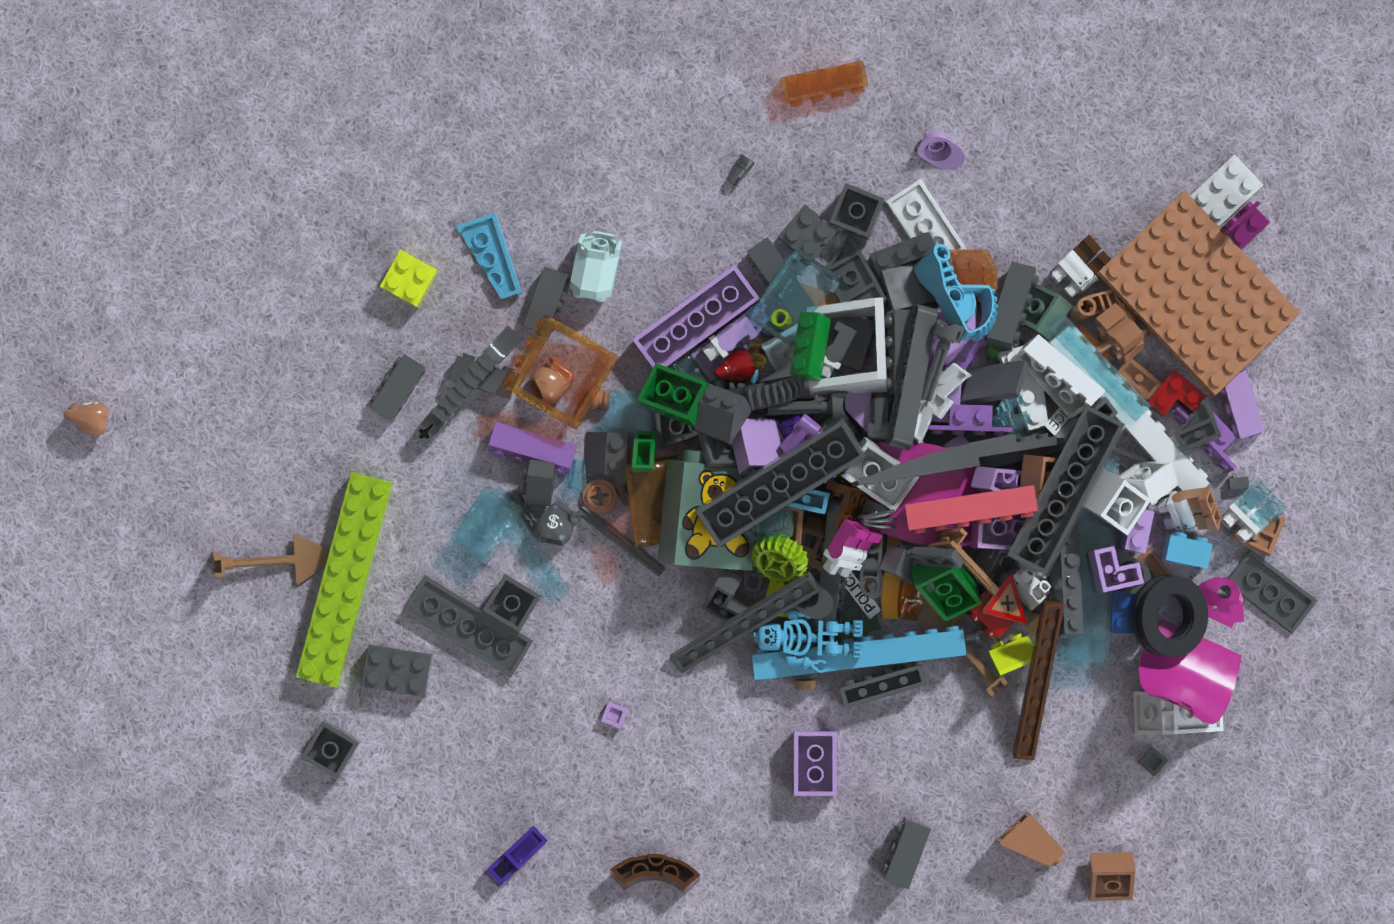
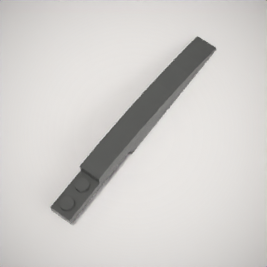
(956, 457)

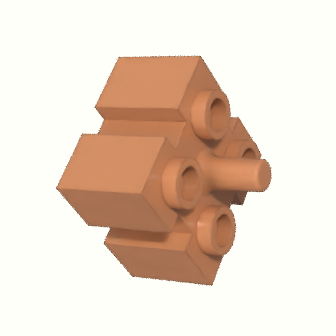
(1119, 333)

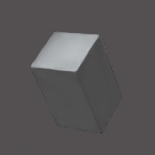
(1238, 483)

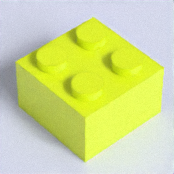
(409, 279)

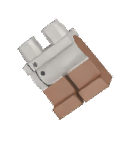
(1191, 510)

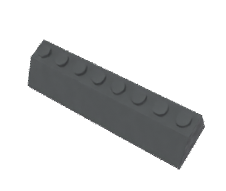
(1066, 491)

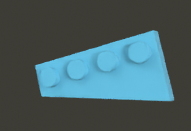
(491, 252)

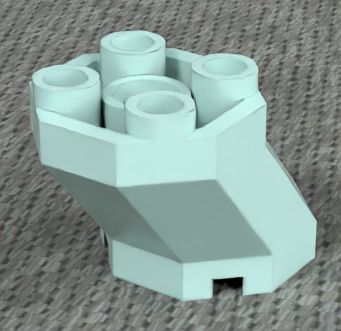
(595, 266)

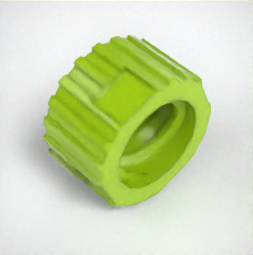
(784, 325)

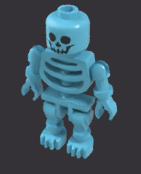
(772, 637)

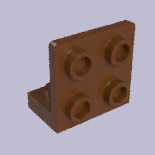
(852, 501)

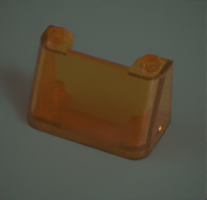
(646, 500)

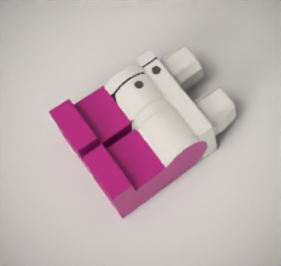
(849, 547)

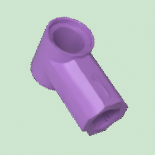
(801, 431)

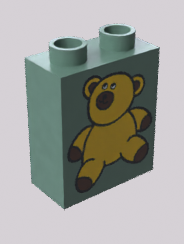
(682, 532)

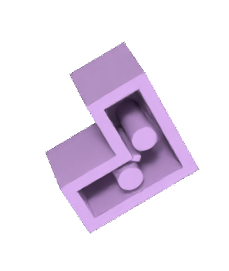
(1109, 574)

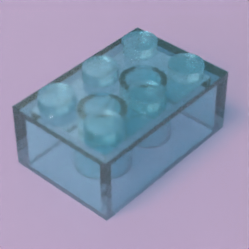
(487, 524)

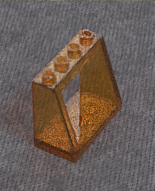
(589, 386)

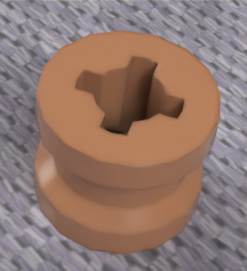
(601, 400)

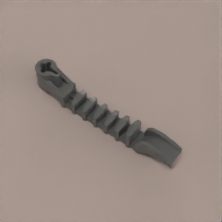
(492, 355)

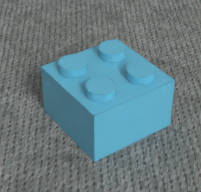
(1186, 551)

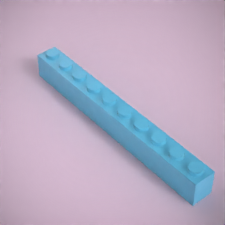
(874, 653)

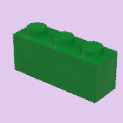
(810, 346)

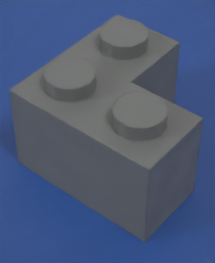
(725, 599)

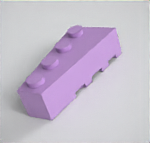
(995, 479)

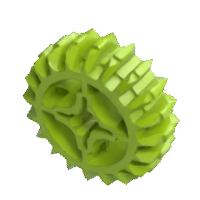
(779, 559)

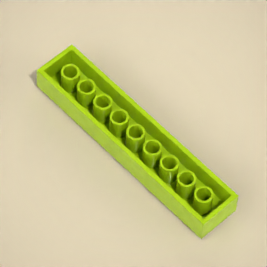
(344, 580)

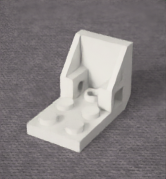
(1163, 718)

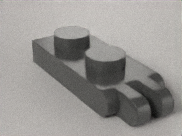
(935, 557)

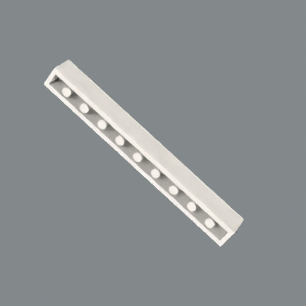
(1151, 437)

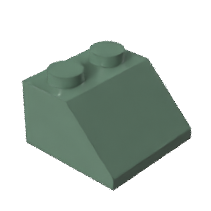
(1045, 310)

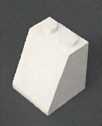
(1116, 502)

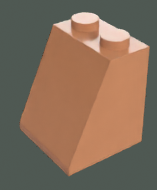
(1031, 840)

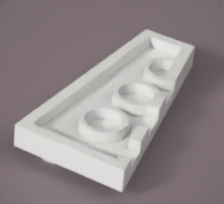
(1031, 393)

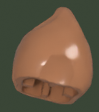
(551, 381)
(89, 417)

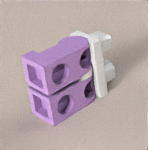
(728, 337)

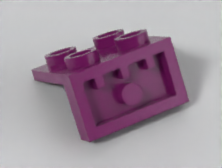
(1246, 226)

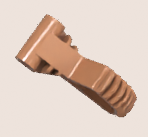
(1098, 303)

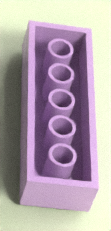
(696, 318)

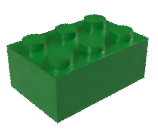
(672, 394)
(947, 589)

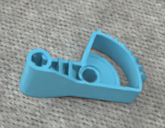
(953, 298)

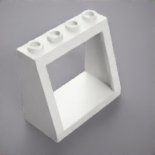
(864, 382)

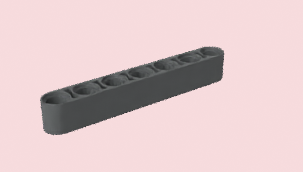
(911, 377)
(832, 583)

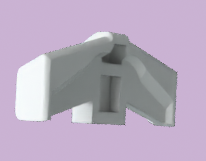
(940, 403)

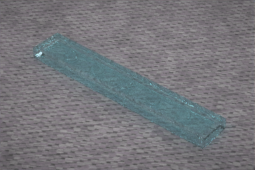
(1099, 367)
(537, 558)

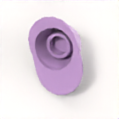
(940, 150)

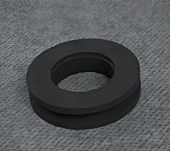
(1145, 620)

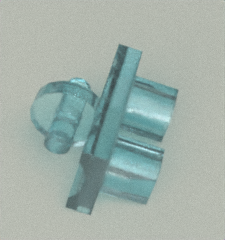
(1017, 421)

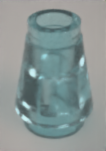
(577, 476)

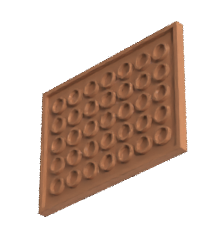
(1198, 293)

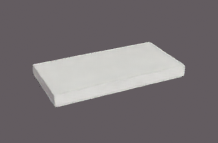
(920, 213)

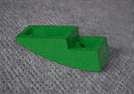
(644, 451)

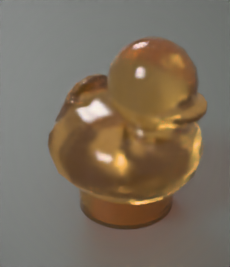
(757, 353)

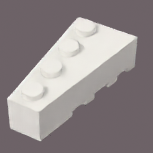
(1059, 376)

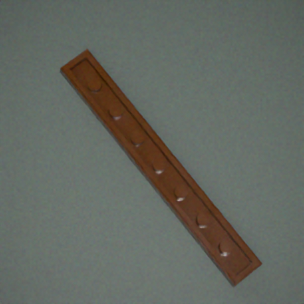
(1038, 680)

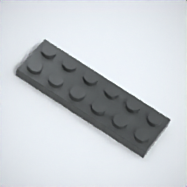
(468, 626)

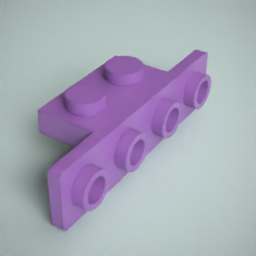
(970, 418)
(1215, 447)

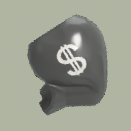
(556, 524)

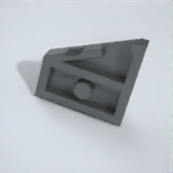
(1198, 429)

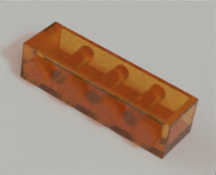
(824, 82)

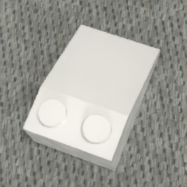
(889, 492)

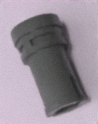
(743, 165)

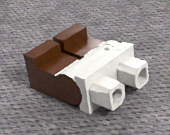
(1076, 270)

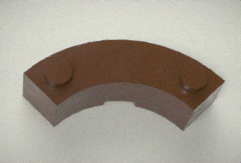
(657, 868)

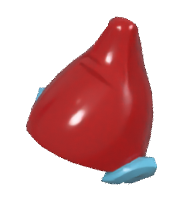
(738, 367)

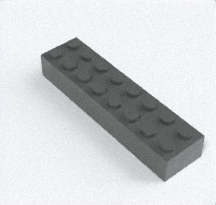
(780, 482)

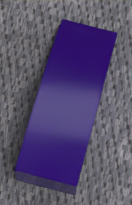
(515, 856)

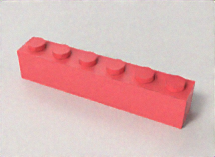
(970, 508)

